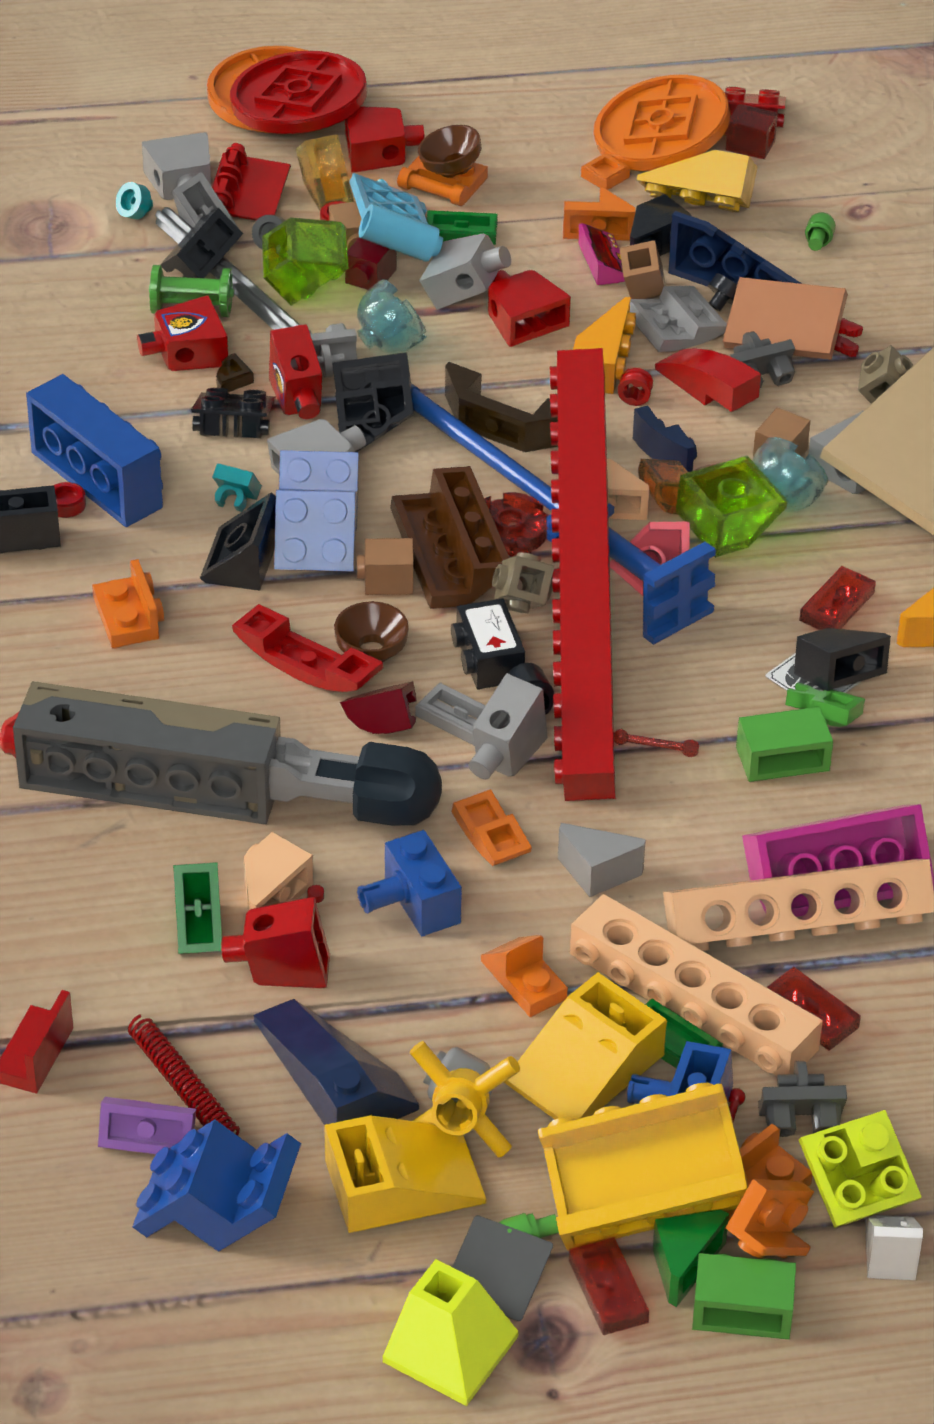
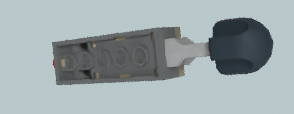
(202, 759)

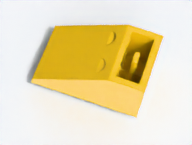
(710, 177)
(589, 1050)
(398, 1171)

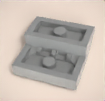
(677, 319)

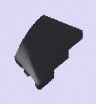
(373, 394)

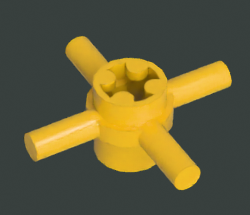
(472, 1097)

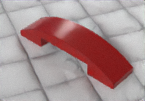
(302, 658)

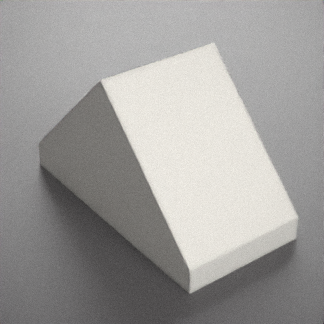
(893, 1247)

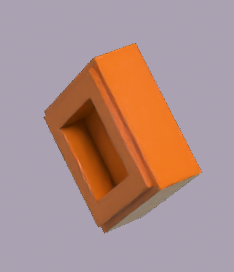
(605, 171)

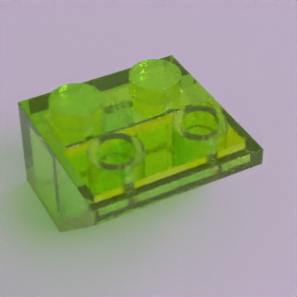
(304, 256)

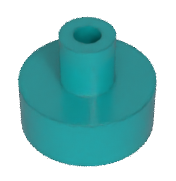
(133, 200)

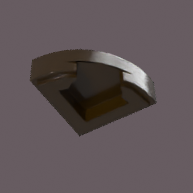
(234, 374)

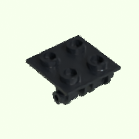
(218, 401)

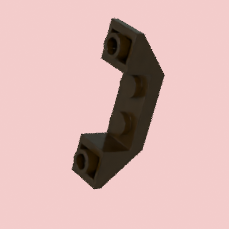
(492, 418)

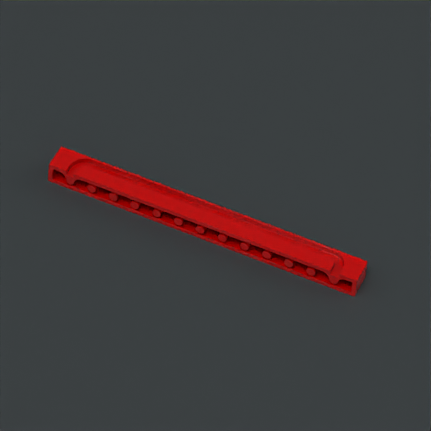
(582, 579)

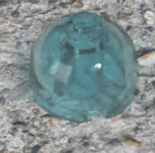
(388, 321)
(796, 478)

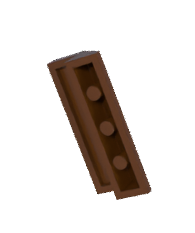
(452, 537)

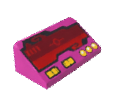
(601, 254)

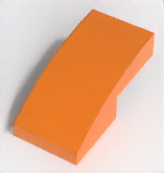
(489, 829)

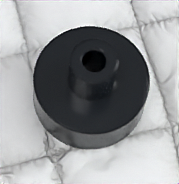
(724, 291)

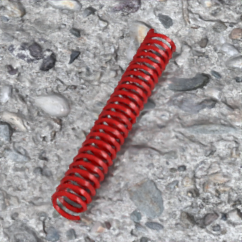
(198, 1093)

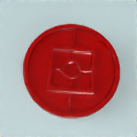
(298, 92)

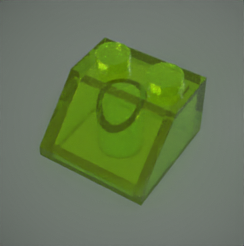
(728, 504)

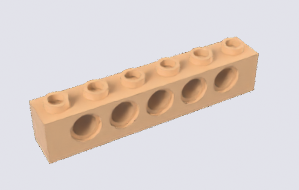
(908, 879)
(695, 986)

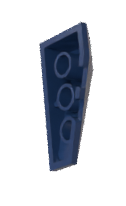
(703, 250)
(331, 1069)

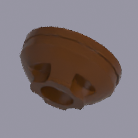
(450, 150)
(372, 623)

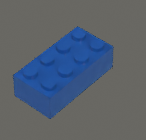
(95, 450)

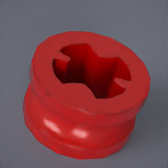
(638, 378)

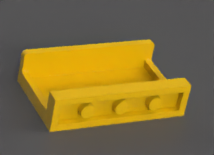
(643, 1164)

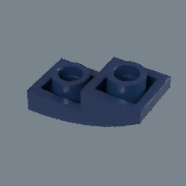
(662, 441)

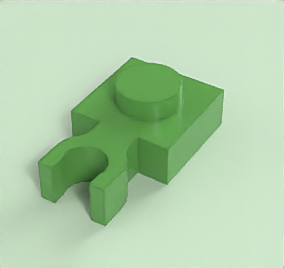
(837, 707)

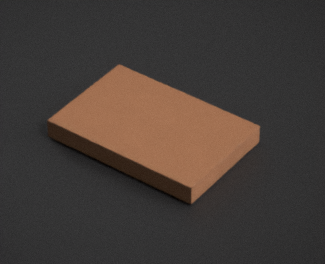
(785, 312)

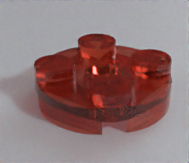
(530, 518)

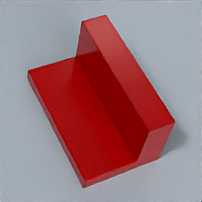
(36, 1044)

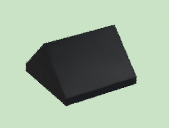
(243, 547)

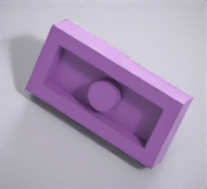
(142, 1125)

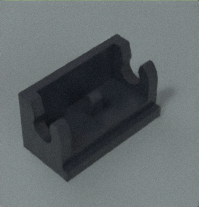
(203, 246)

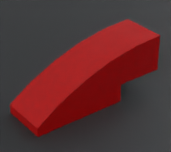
(712, 377)

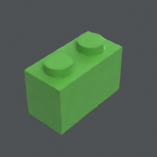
(784, 744)
(744, 1296)

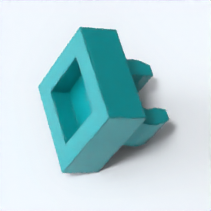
(235, 482)

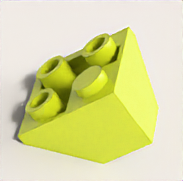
(859, 1168)
(449, 1333)

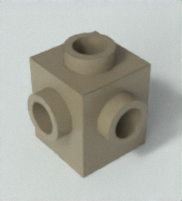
(881, 371)
(535, 578)

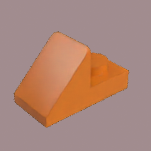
(608, 214)
(525, 974)

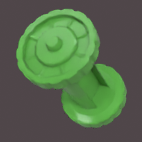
(183, 289)

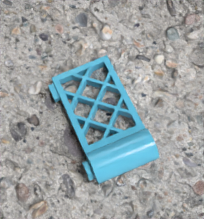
(394, 219)

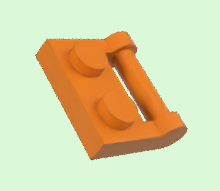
(457, 188)

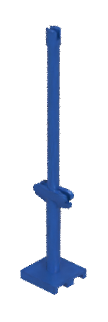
(672, 591)

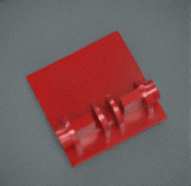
(765, 100)
(249, 184)

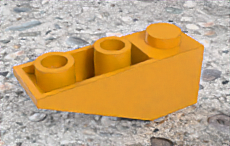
(611, 334)

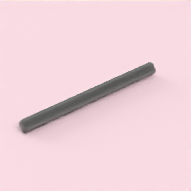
(243, 287)

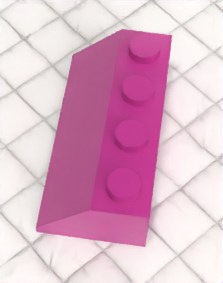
(836, 844)

